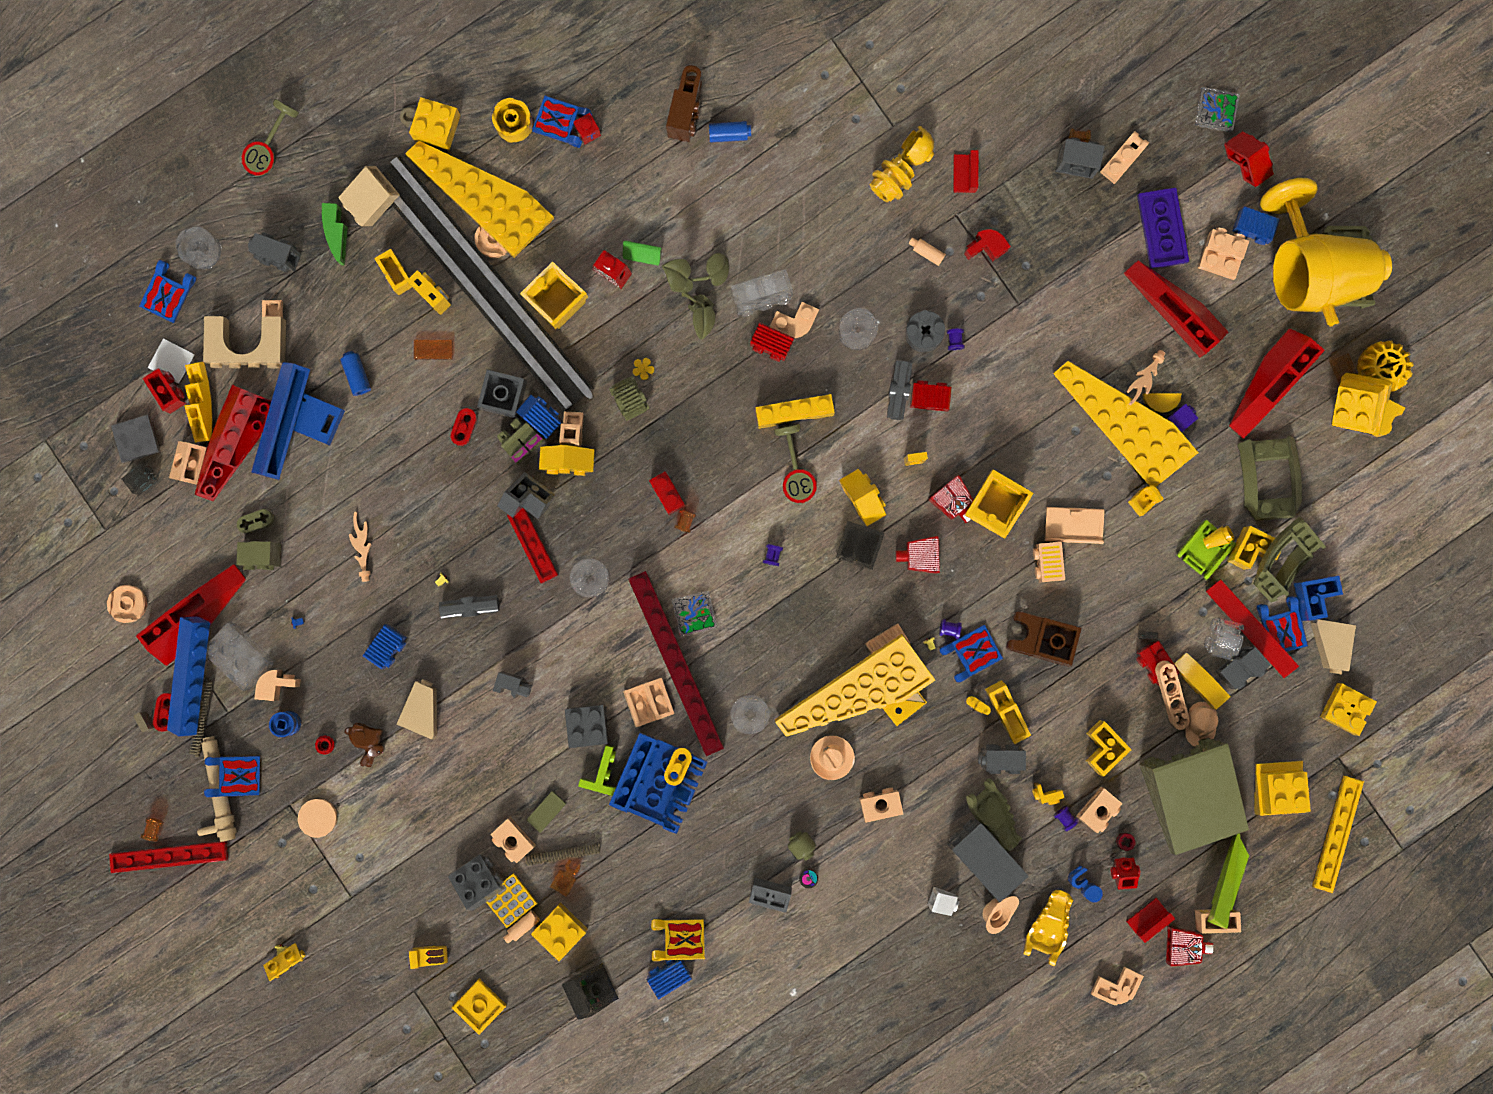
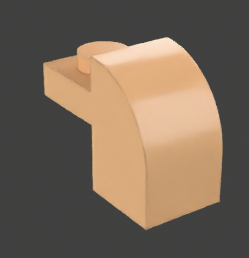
(572, 429)
(270, 683)

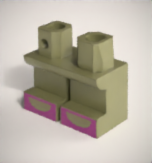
(512, 443)

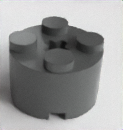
(925, 320)

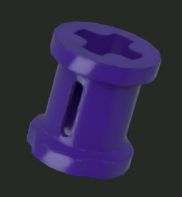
(955, 339)
(772, 555)
(950, 629)
(1066, 818)

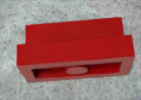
(965, 172)
(1150, 920)

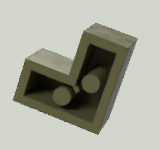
(260, 554)

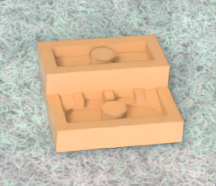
(648, 702)

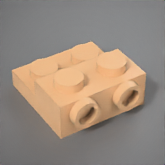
(1223, 253)

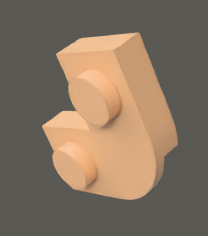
(799, 325)
(1121, 991)

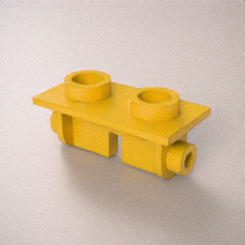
(283, 961)

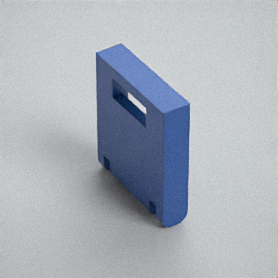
(313, 416)

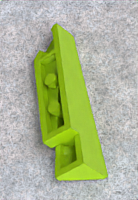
(1229, 882)

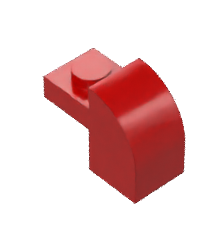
(991, 242)

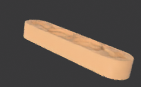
(1170, 696)

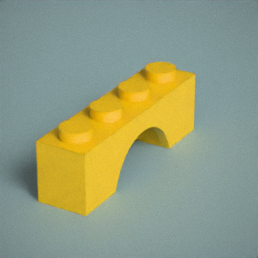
(794, 410)

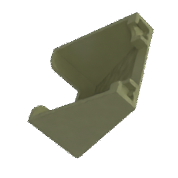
(1196, 796)

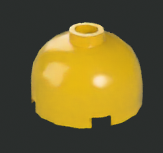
(917, 147)

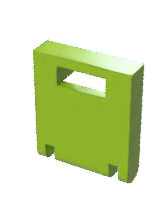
(1200, 557)

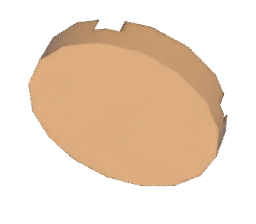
(487, 245)
(127, 603)
(317, 818)

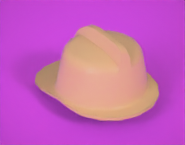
(1202, 723)
(998, 913)

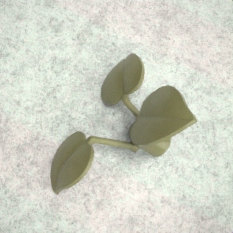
(677, 274)

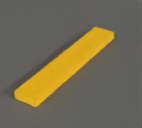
(1338, 834)

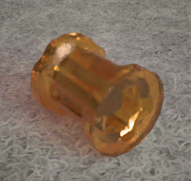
(1084, 136)
(685, 521)
(152, 829)

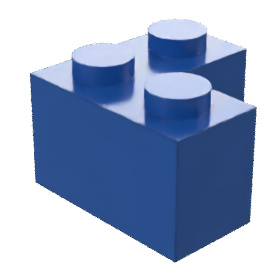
(1312, 595)

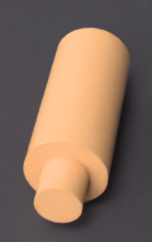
(927, 251)
(521, 926)

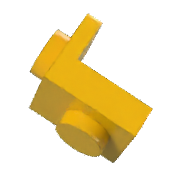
(1145, 499)
(1050, 797)

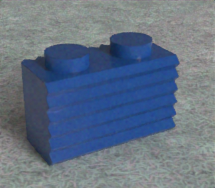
(1256, 225)
(538, 416)
(385, 646)
(668, 977)

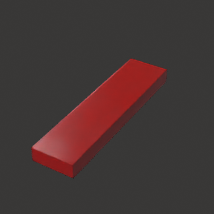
(533, 546)

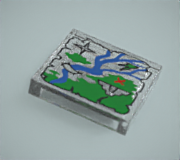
(1217, 109)
(694, 613)

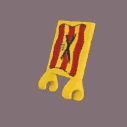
(682, 939)

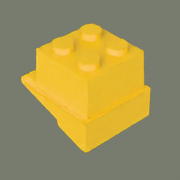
(554, 295)
(1361, 403)
(998, 503)
(1281, 788)

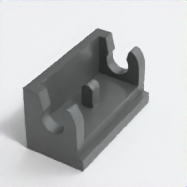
(770, 895)

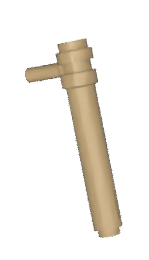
(224, 819)

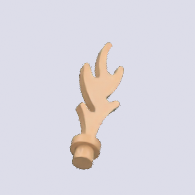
(1146, 379)
(359, 544)

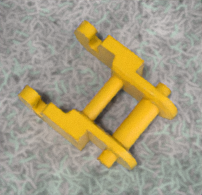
(978, 705)

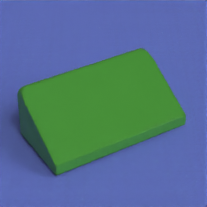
(641, 253)

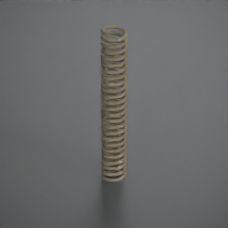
(205, 696)
(588, 852)

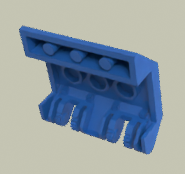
(644, 788)

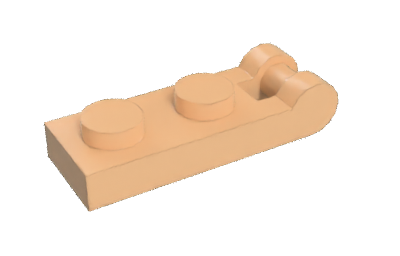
(1124, 158)

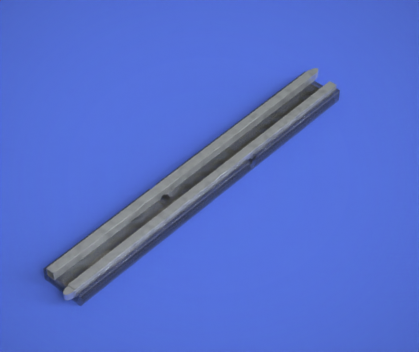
(486, 288)

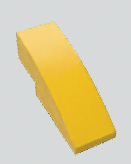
(1201, 681)
(1008, 712)

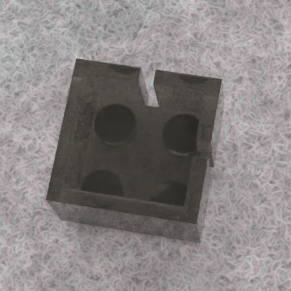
(860, 545)

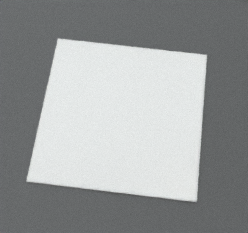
(172, 359)

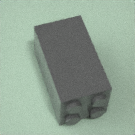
(987, 859)

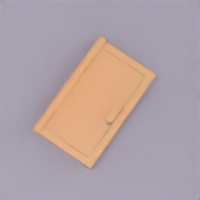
(1079, 526)

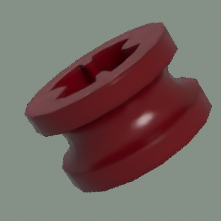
(1131, 844)

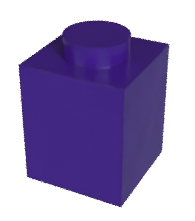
(1183, 417)

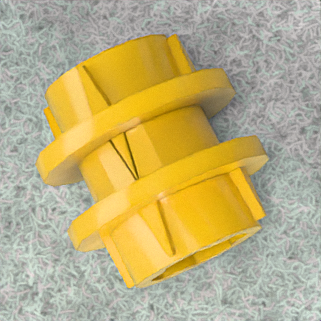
(896, 175)

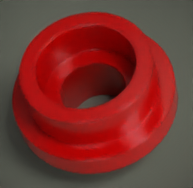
(320, 749)

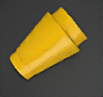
(1219, 537)

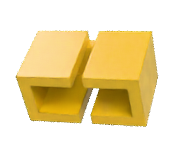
(394, 271)

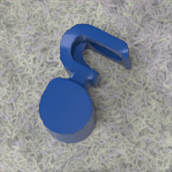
(1089, 890)

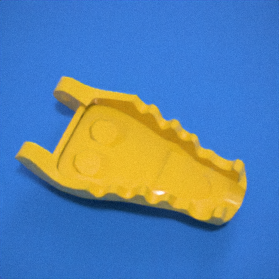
(1049, 930)

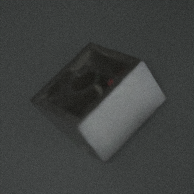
(590, 991)

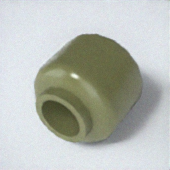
(801, 845)

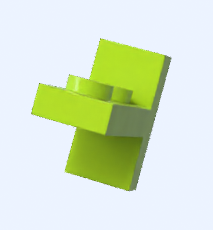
(603, 774)

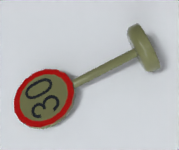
(258, 156)
(799, 484)

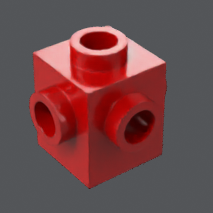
(1125, 873)

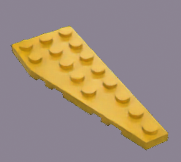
(496, 205)
(1142, 435)
(878, 680)

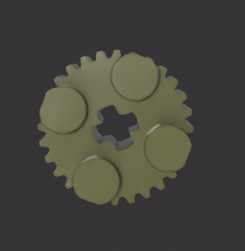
(629, 398)

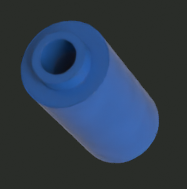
(729, 131)
(355, 373)

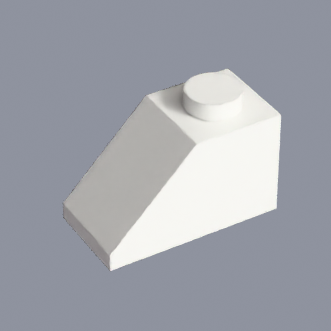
(943, 902)

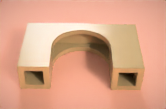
(269, 352)

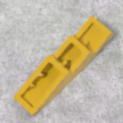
(200, 407)

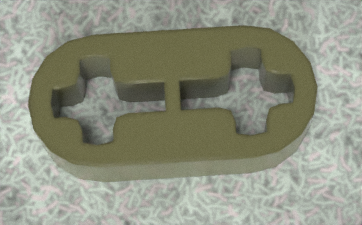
(254, 517)

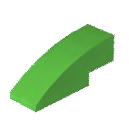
(334, 231)

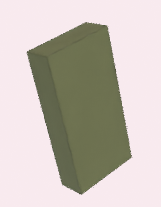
(546, 811)

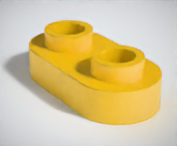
(678, 766)

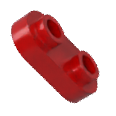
(461, 426)
(161, 712)

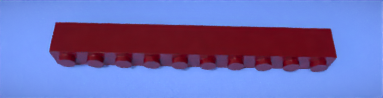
(676, 663)

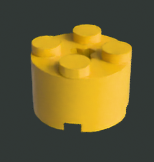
(516, 130)

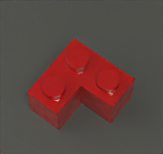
(1251, 156)

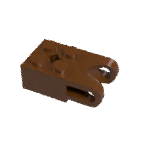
(685, 106)
(1040, 637)

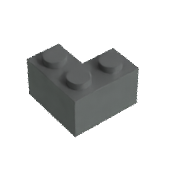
(526, 494)
(1245, 665)

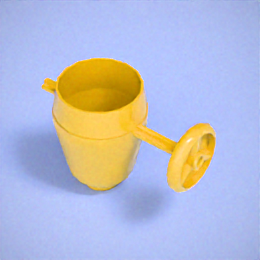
(1320, 269)

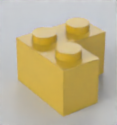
(566, 459)
(863, 496)
(1249, 545)
(1110, 751)

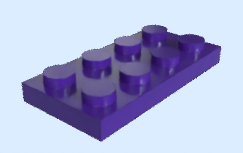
(1163, 228)

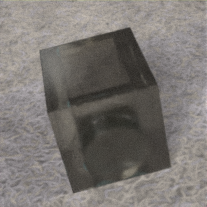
(140, 479)

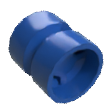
(285, 724)

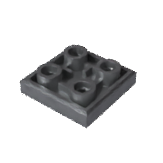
(135, 438)

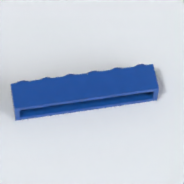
(280, 420)
(188, 676)

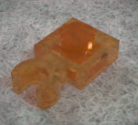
(564, 880)

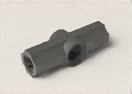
(899, 390)
(469, 606)

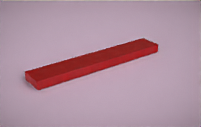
(1252, 628)
(168, 856)

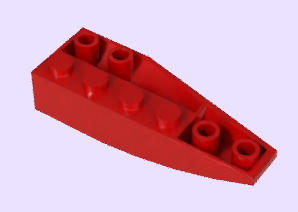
(1182, 311)
(1274, 378)
(231, 440)
(205, 602)

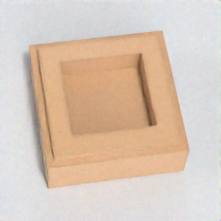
(272, 308)

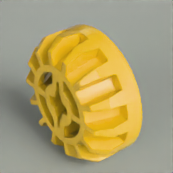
(1370, 367)

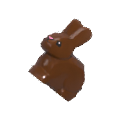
(367, 739)

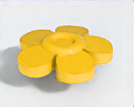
(643, 368)

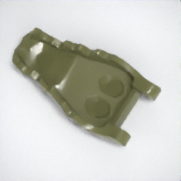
(993, 812)

